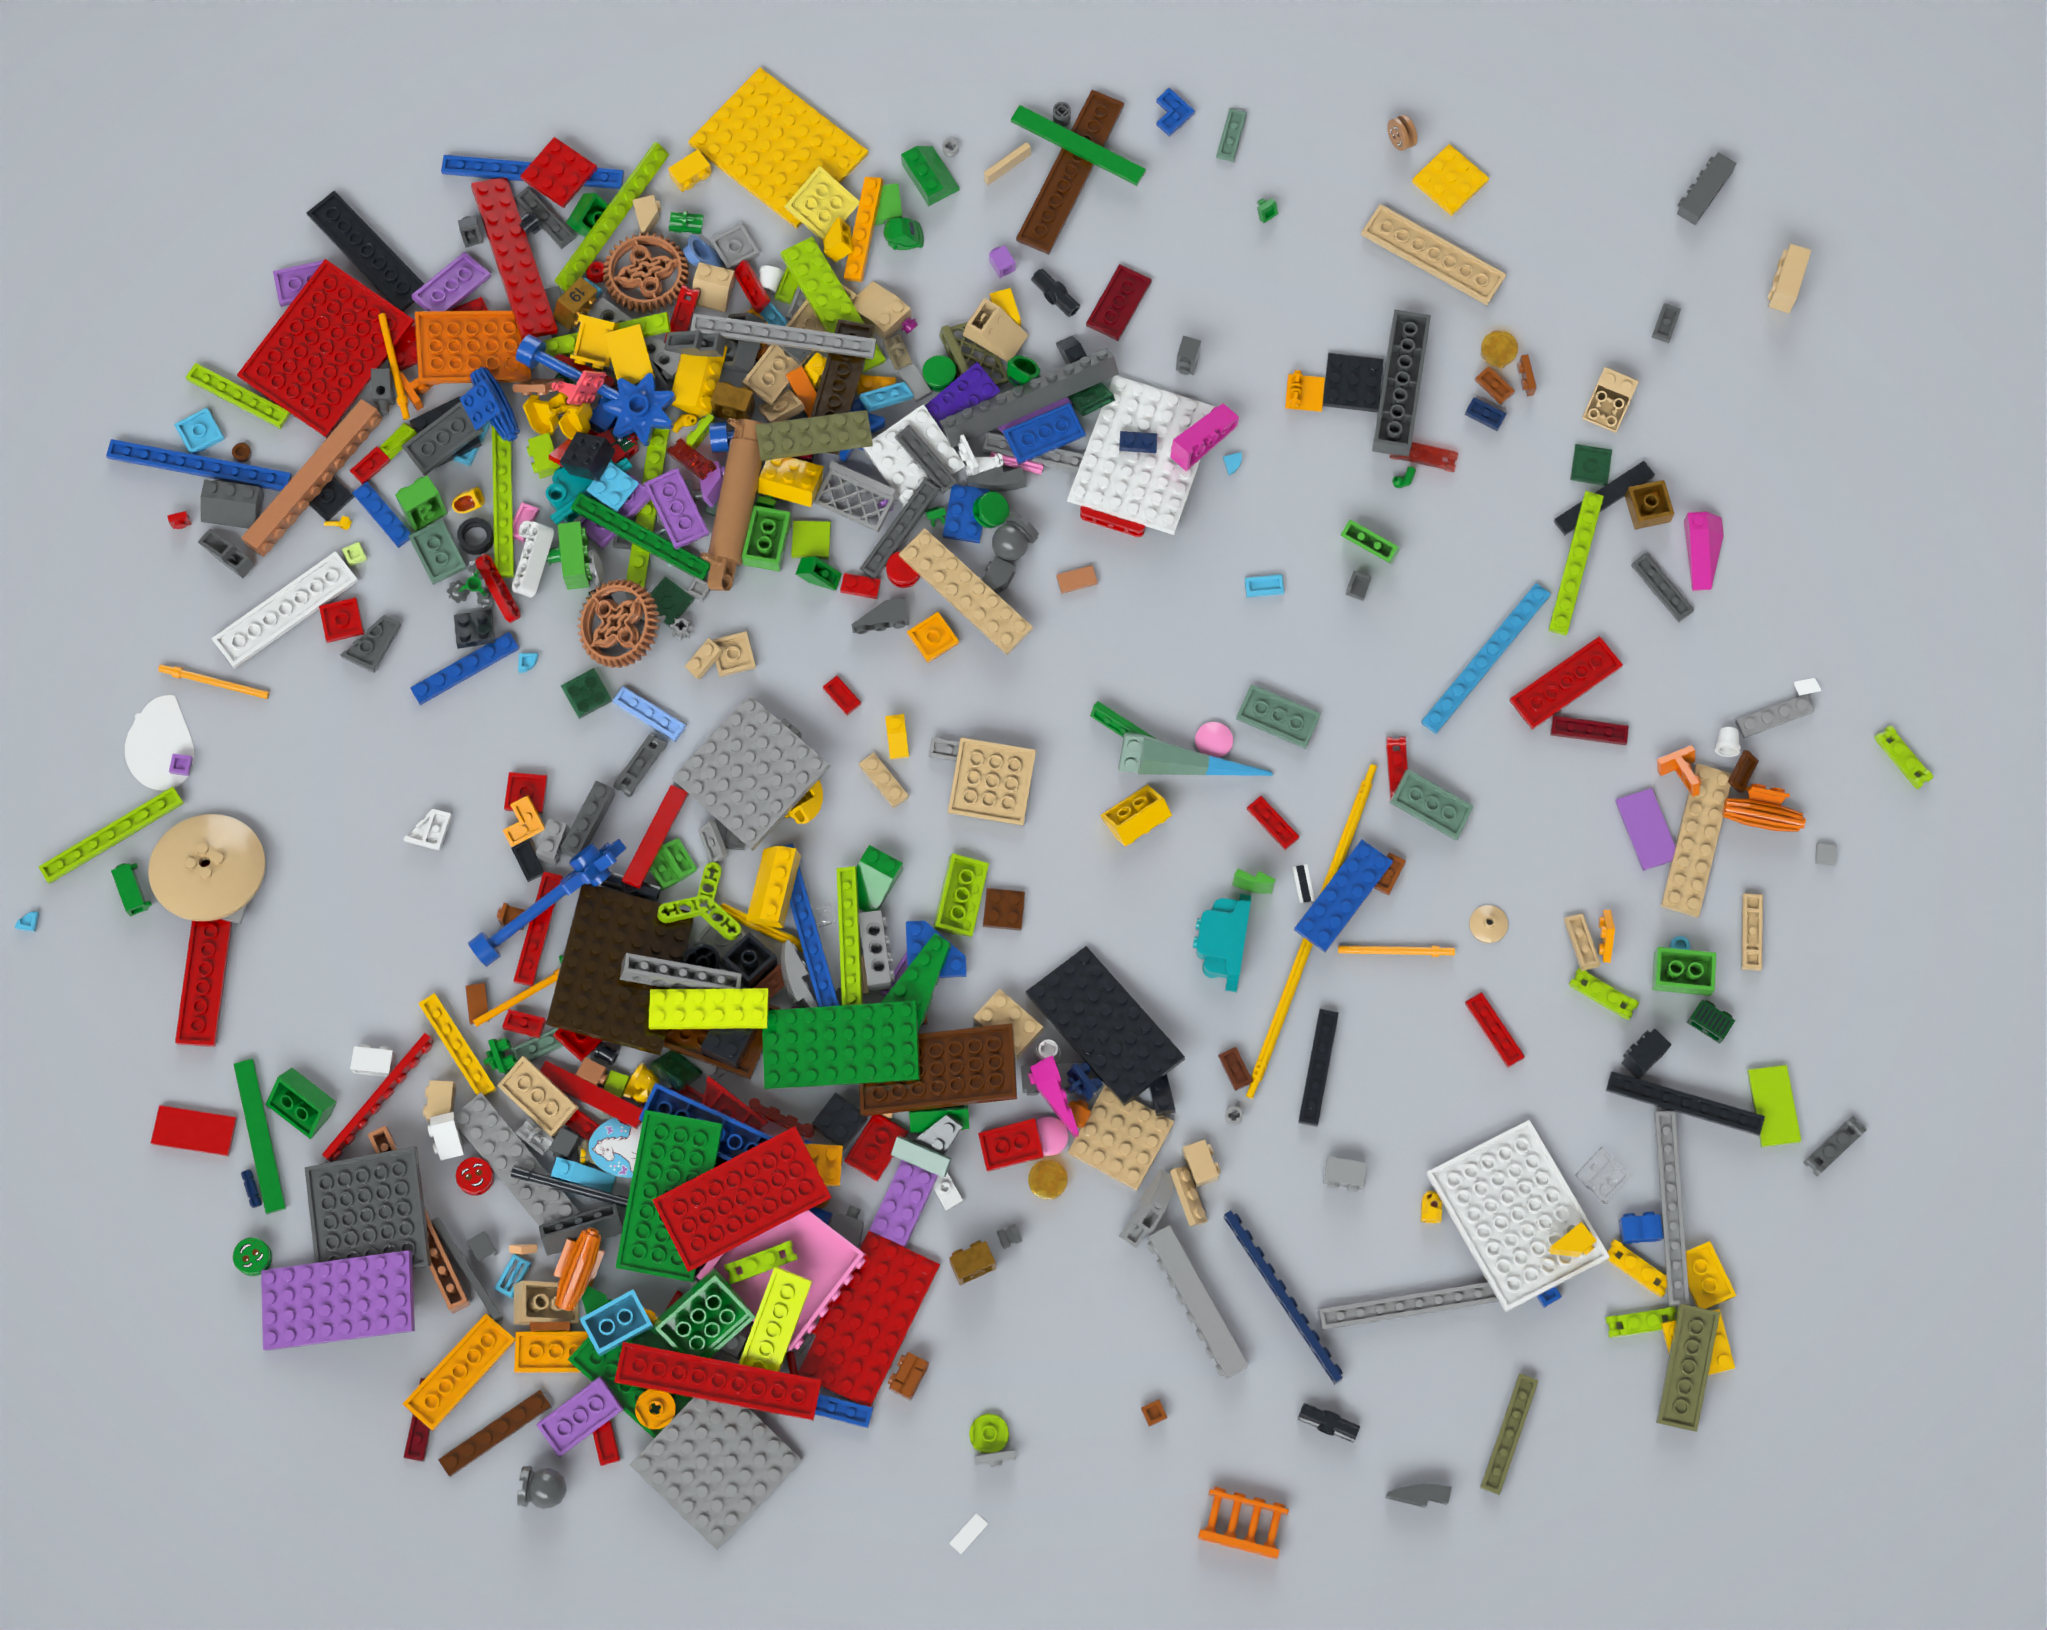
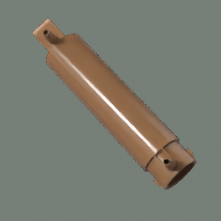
(734, 505)

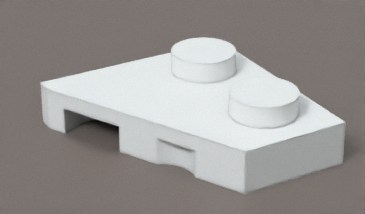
(431, 830)

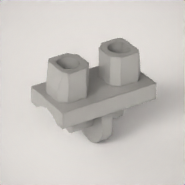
(535, 1136)

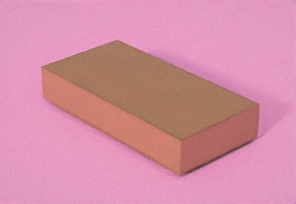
(1076, 579)

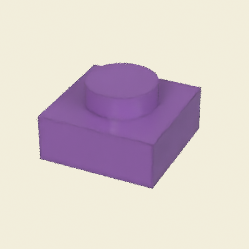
(180, 764)

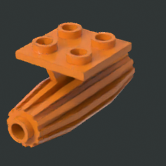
(1764, 810)
(577, 1268)

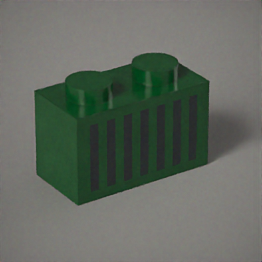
(1711, 1021)

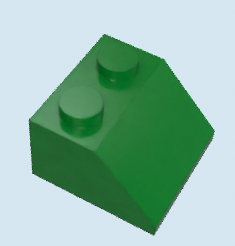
(586, 213)

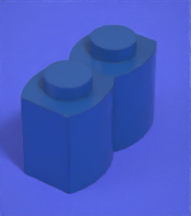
(1640, 1228)

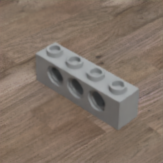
(876, 979)

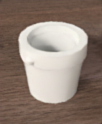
(770, 278)
(1728, 742)
(1046, 1049)

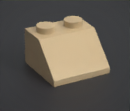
(715, 286)

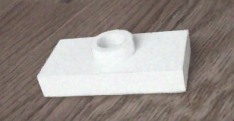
(947, 1192)

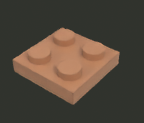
(541, 386)

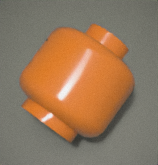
(1080, 1112)

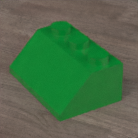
(928, 173)
(300, 1102)
(923, 1119)

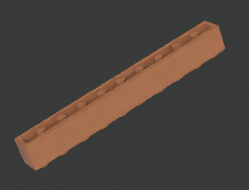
(312, 478)
(440, 1263)

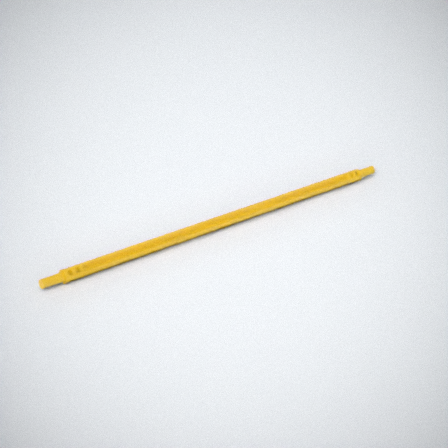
(1305, 946)

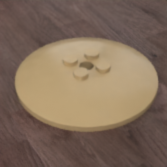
(209, 891)

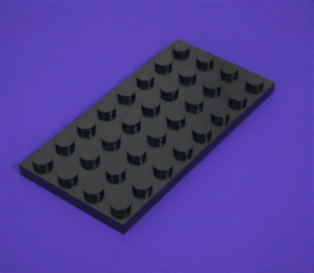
(1105, 1025)

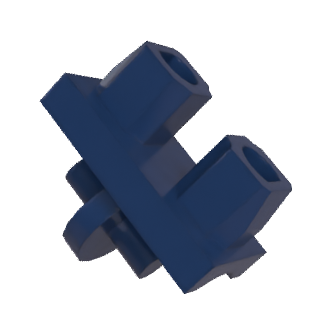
(1080, 1081)

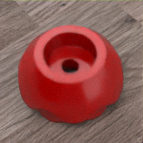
(596, 277)

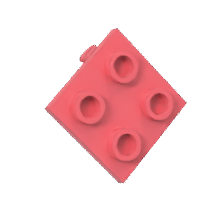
(585, 388)

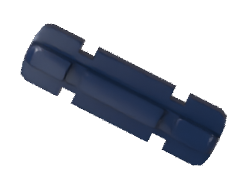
(251, 1188)

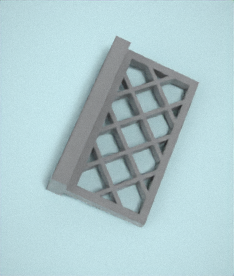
(864, 482)

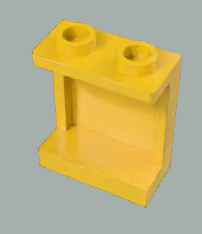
(591, 342)

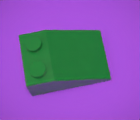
(876, 878)

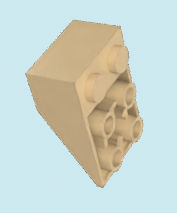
(995, 330)
(1610, 399)

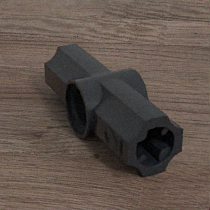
(1055, 292)
(646, 891)
(1328, 1422)

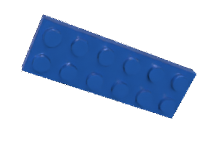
(1343, 895)

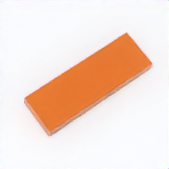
(802, 388)

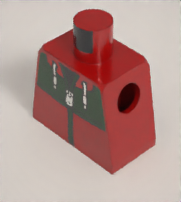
(625, 447)

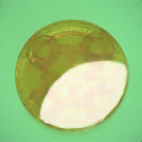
(1499, 348)
(1047, 1180)

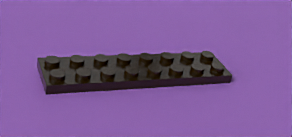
(841, 375)

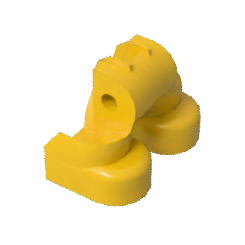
(544, 415)

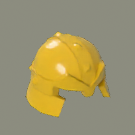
(640, 1084)

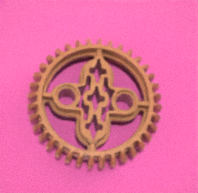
(654, 274)
(618, 623)

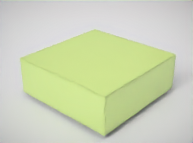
(354, 554)

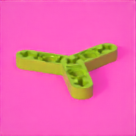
(695, 909)

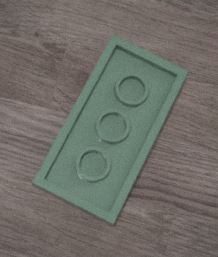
(1278, 716)
(1431, 804)

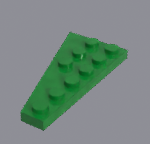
(921, 977)

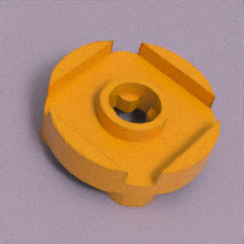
(643, 1408)

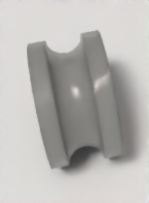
(950, 153)
(1238, 1119)

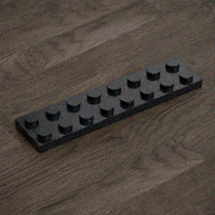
(366, 250)

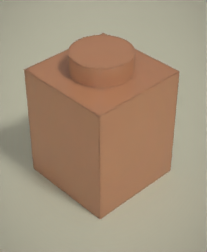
(592, 1072)

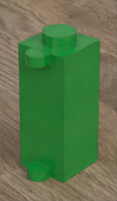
(130, 889)

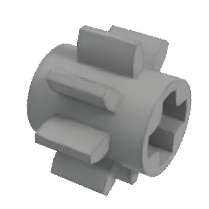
(685, 631)

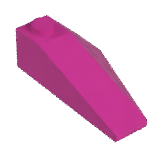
(1703, 542)
(1048, 1084)

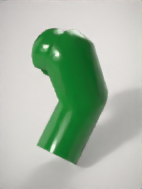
(1406, 480)

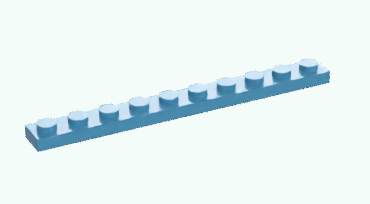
(1485, 658)

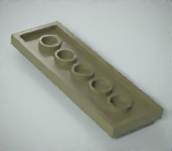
(813, 435)
(1688, 1367)

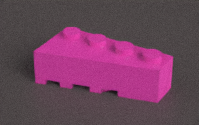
(1203, 436)

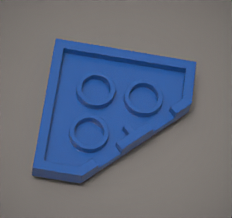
(918, 935)

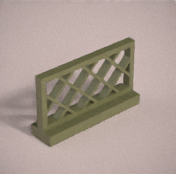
(958, 357)

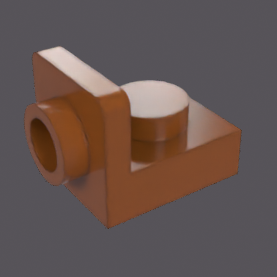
(508, 913)

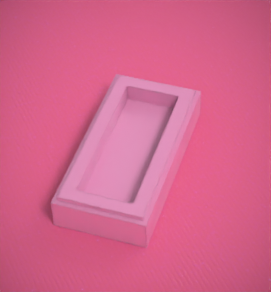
(525, 513)

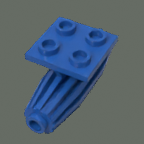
(489, 404)

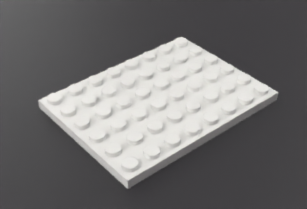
(1138, 484)
(1510, 1213)

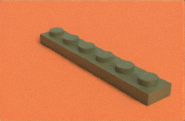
(1509, 1434)

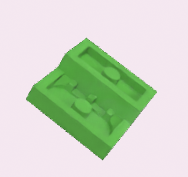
(889, 204)
(672, 864)
(1259, 884)

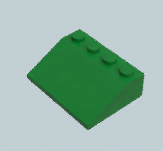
(704, 1317)

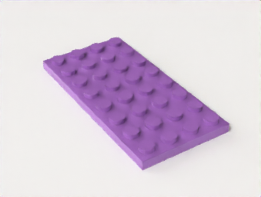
(337, 1300)

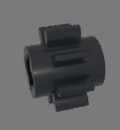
(530, 223)

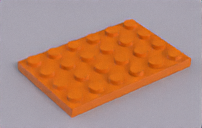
(460, 342)

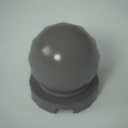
(1012, 539)
(543, 1488)

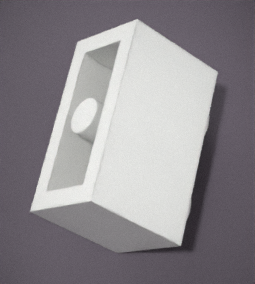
(372, 1061)
(446, 1136)

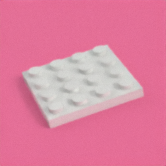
(897, 465)

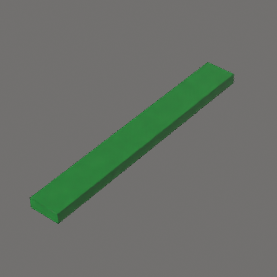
(1078, 145)
(640, 536)
(259, 1136)

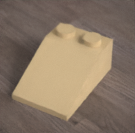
(881, 309)
(536, 1303)

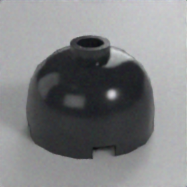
(701, 955)

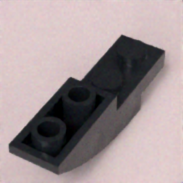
(1162, 1097)

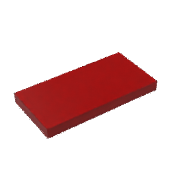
(193, 1130)

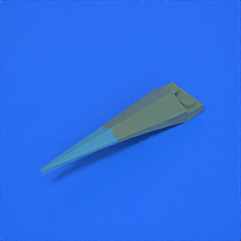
(1155, 757)

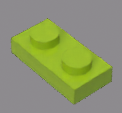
(695, 438)

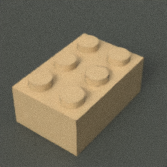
(1788, 278)
(1003, 1010)

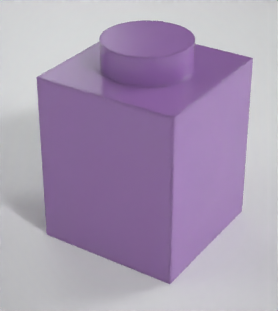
(1002, 261)

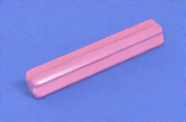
(1029, 466)

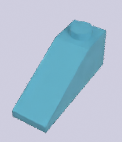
(582, 1175)

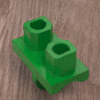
(686, 222)
(497, 1057)

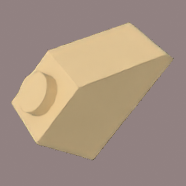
(647, 213)

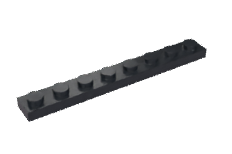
(1685, 1103)

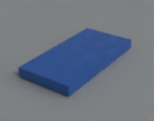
(1044, 433)

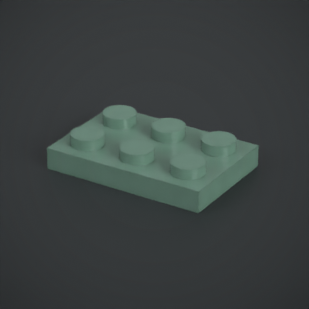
(437, 552)

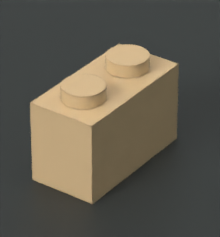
(440, 1098)
(1200, 1163)

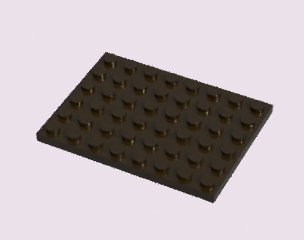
(589, 987)

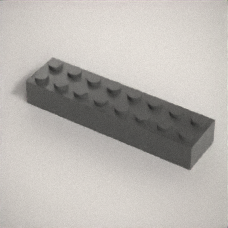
(1401, 383)

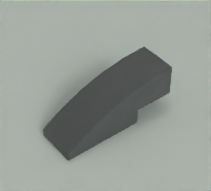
(695, 343)
(998, 481)
(226, 553)
(1420, 1494)

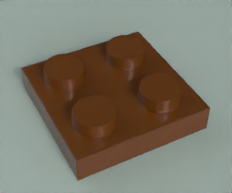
(1004, 909)

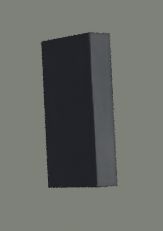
(528, 860)

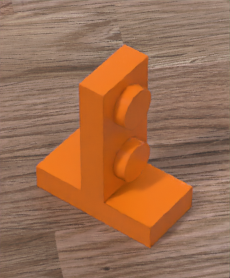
(413, 389)
(1680, 763)

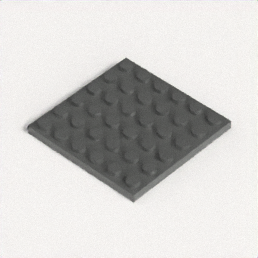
(368, 1207)

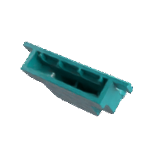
(566, 489)
(1223, 939)

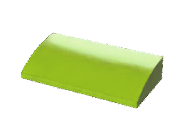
(960, 895)

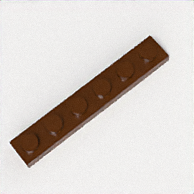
(494, 1433)

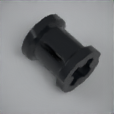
(606, 1053)

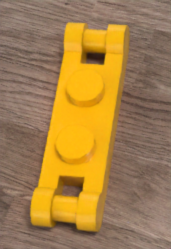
(1637, 1268)

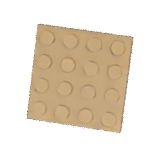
(991, 781)
(1121, 1139)

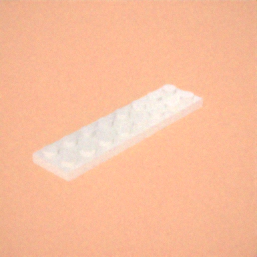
(284, 610)

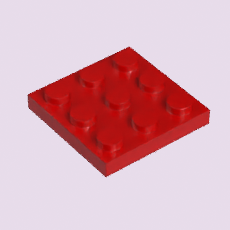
(558, 172)

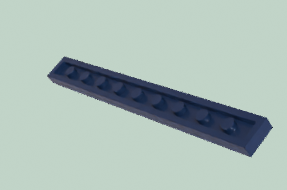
(1288, 1303)

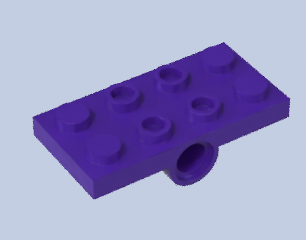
(962, 393)

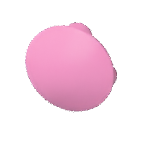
(1214, 739)
(1053, 1135)

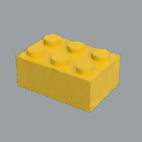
(791, 480)

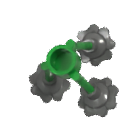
(459, 591)

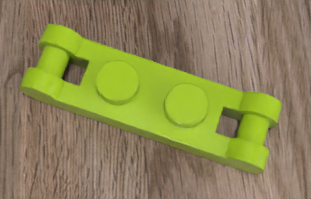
(1903, 757)
(1603, 994)
(761, 1262)
(1639, 1322)

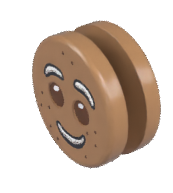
(1402, 132)

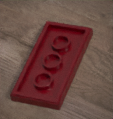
(1118, 302)

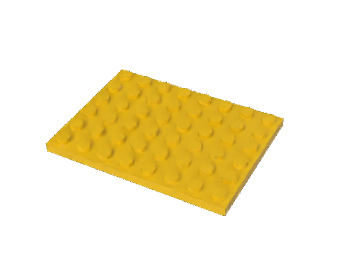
(774, 142)

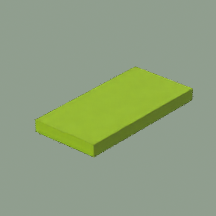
(1775, 1101)

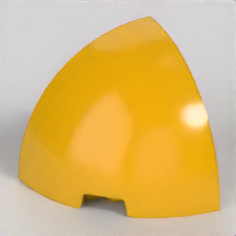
(808, 805)

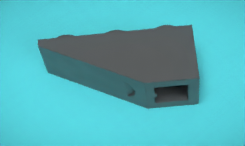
(998, 575)
(886, 615)

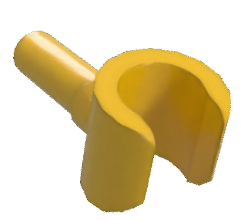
(344, 523)

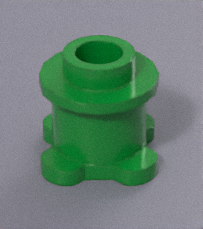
(554, 555)

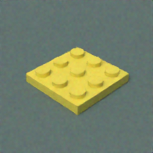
(821, 202)

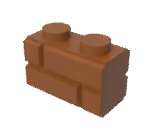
(908, 1375)

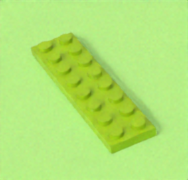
(823, 290)

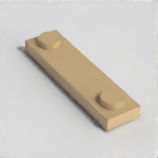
(1752, 931)

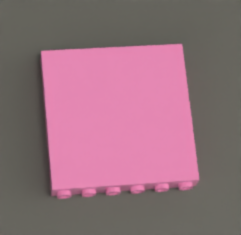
(822, 1258)

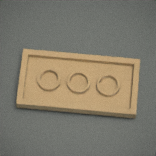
(538, 1096)

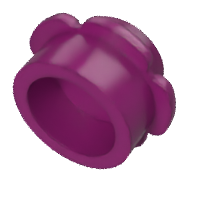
(909, 325)

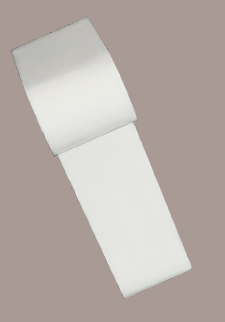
(532, 558)

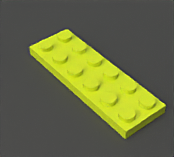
(708, 1008)
(776, 1320)

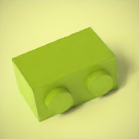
(540, 448)

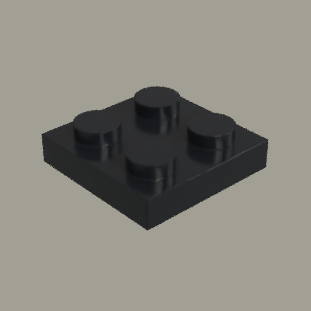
(474, 628)

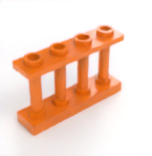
(1229, 1538)

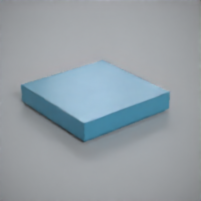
(199, 431)

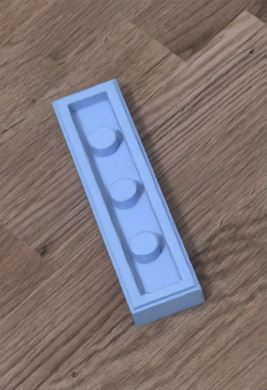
(649, 713)

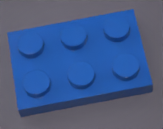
(959, 518)

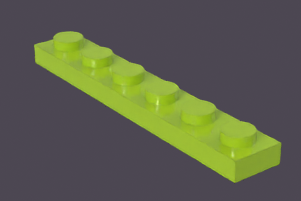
(238, 395)

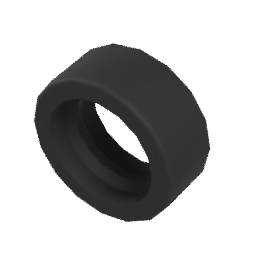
(478, 549)

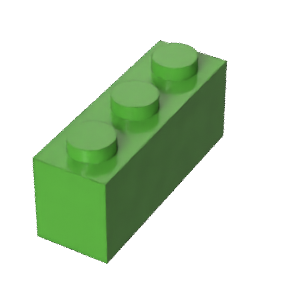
(1370, 541)

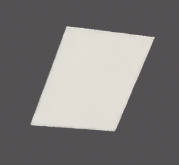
(1807, 686)

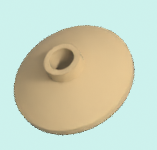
(1485, 932)

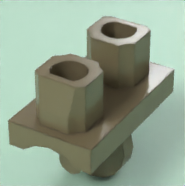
(897, 352)

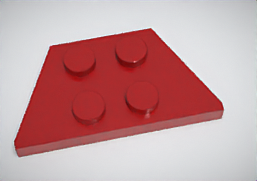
(724, 1101)

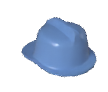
(699, 251)

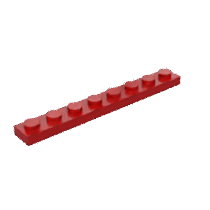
(374, 1103)

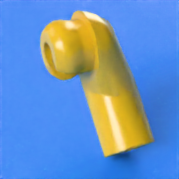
(684, 421)

